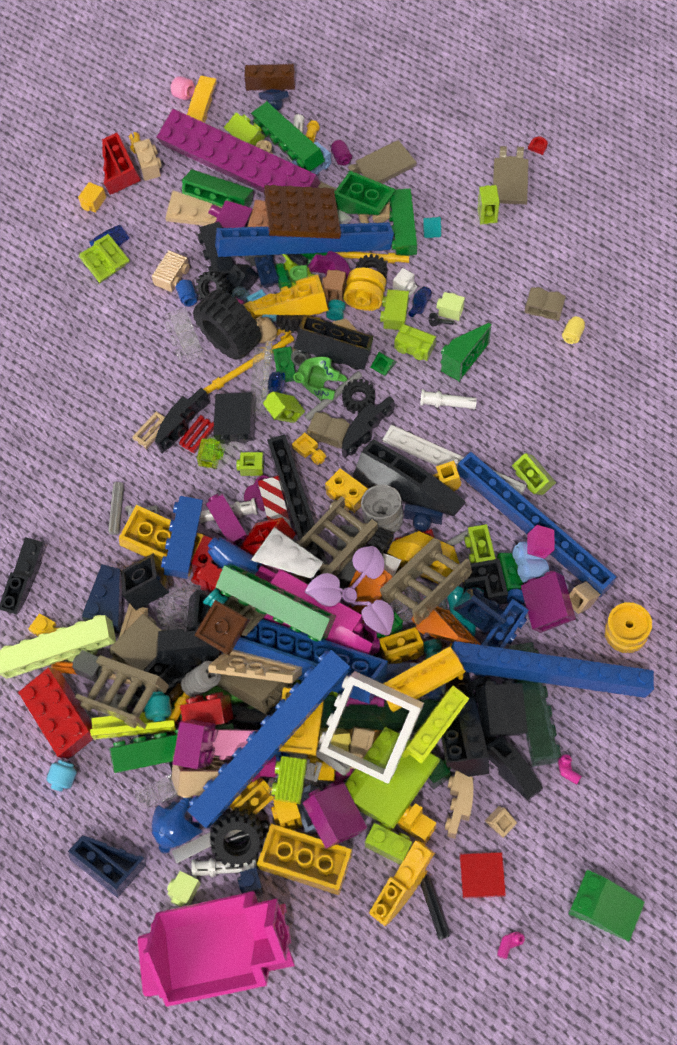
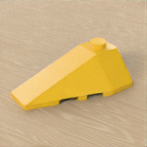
(301, 299)

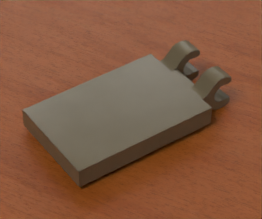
(384, 163)
(511, 177)

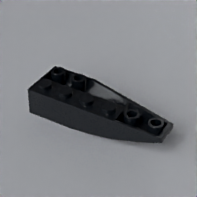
(415, 485)
(464, 738)

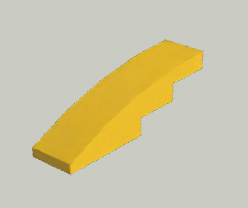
(202, 98)

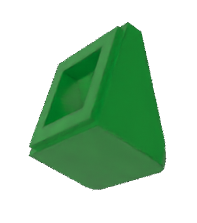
(383, 363)

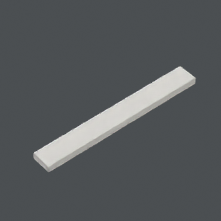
(431, 452)

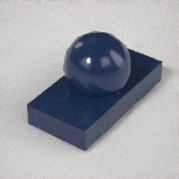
(274, 97)
(422, 517)

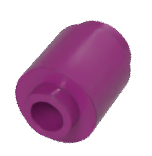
(341, 152)

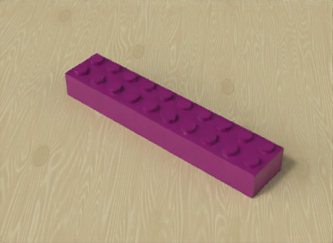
(230, 155)

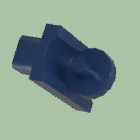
(266, 271)

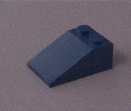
(479, 610)

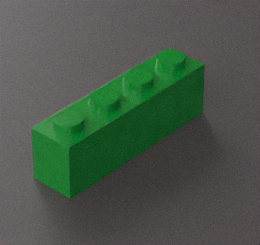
(215, 189)
(403, 223)

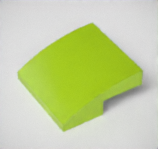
(104, 258)

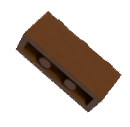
(269, 77)

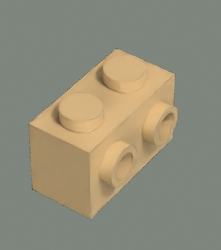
(146, 158)

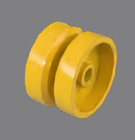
(364, 289)
(628, 627)

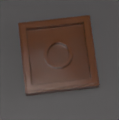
(222, 627)

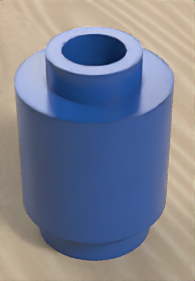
(186, 292)

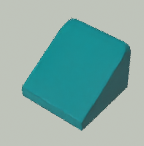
(432, 227)

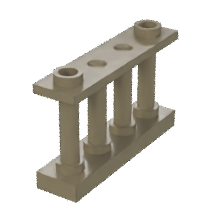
(343, 557)
(413, 569)
(122, 673)

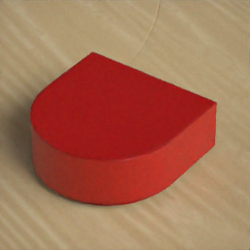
(538, 145)

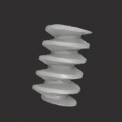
(199, 680)

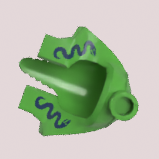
(314, 373)

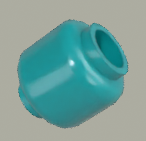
(158, 707)

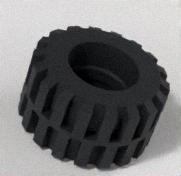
(237, 853)

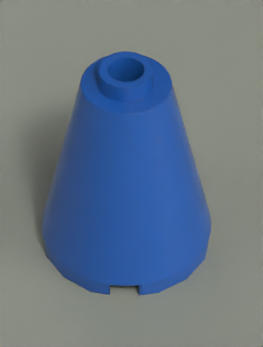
(226, 553)

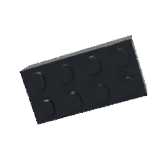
(333, 342)

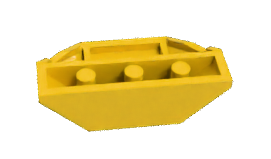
(410, 545)

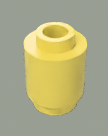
(573, 330)

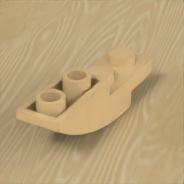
(462, 788)

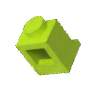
(250, 464)

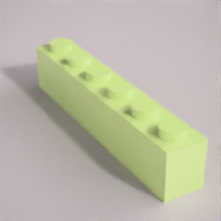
(56, 646)

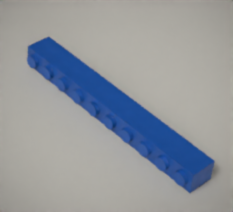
(256, 241)
(527, 516)
(554, 670)
(269, 739)

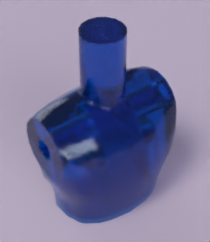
(420, 301)
(276, 382)

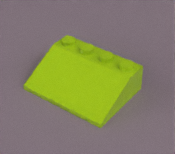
(384, 800)

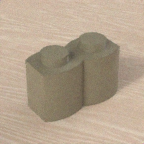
(545, 303)
(328, 429)

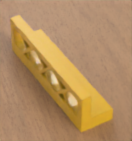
(427, 675)

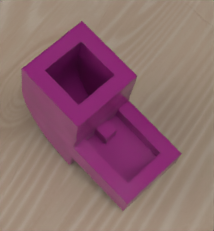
(331, 261)

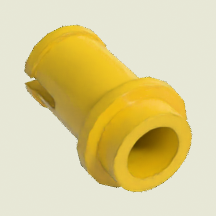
(313, 128)
(136, 139)

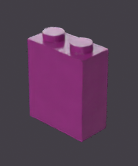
(226, 519)
(548, 601)
(334, 814)

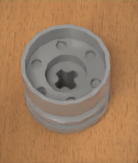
(384, 507)

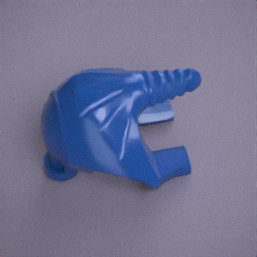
(171, 827)

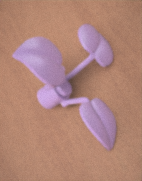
(326, 590)

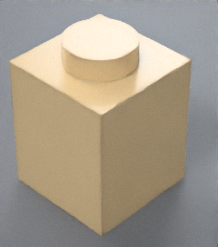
(583, 597)

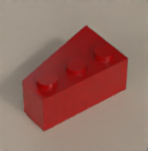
(118, 165)

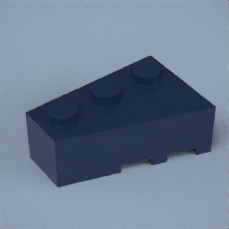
(107, 865)

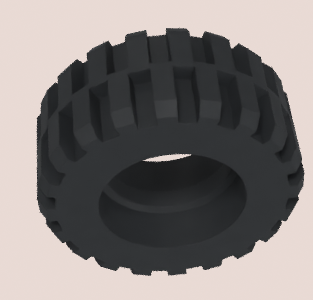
(227, 324)

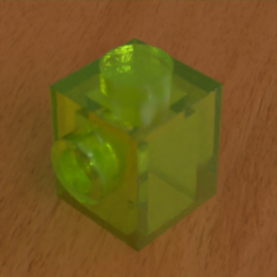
(209, 453)

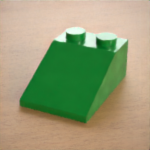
(362, 195)
(464, 351)
(606, 906)

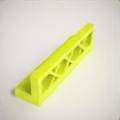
(436, 725)
(113, 727)

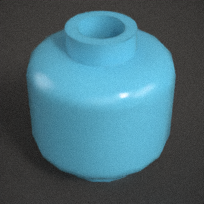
(61, 775)

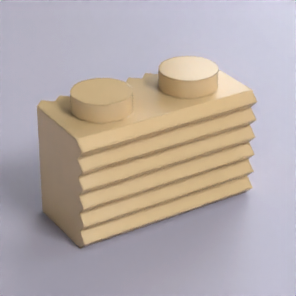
(170, 271)

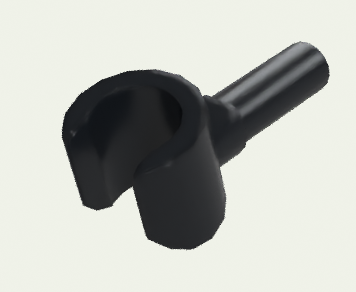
(438, 321)

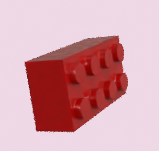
(57, 713)

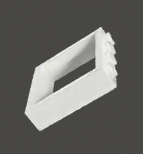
(384, 692)

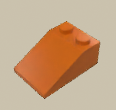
(368, 589)
(445, 625)

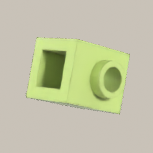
(451, 306)
(183, 889)

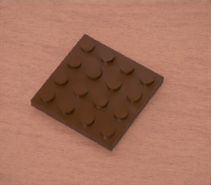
(301, 212)

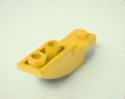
(403, 884)

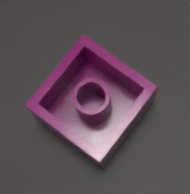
(195, 744)

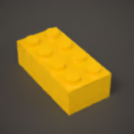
(147, 534)
(304, 859)

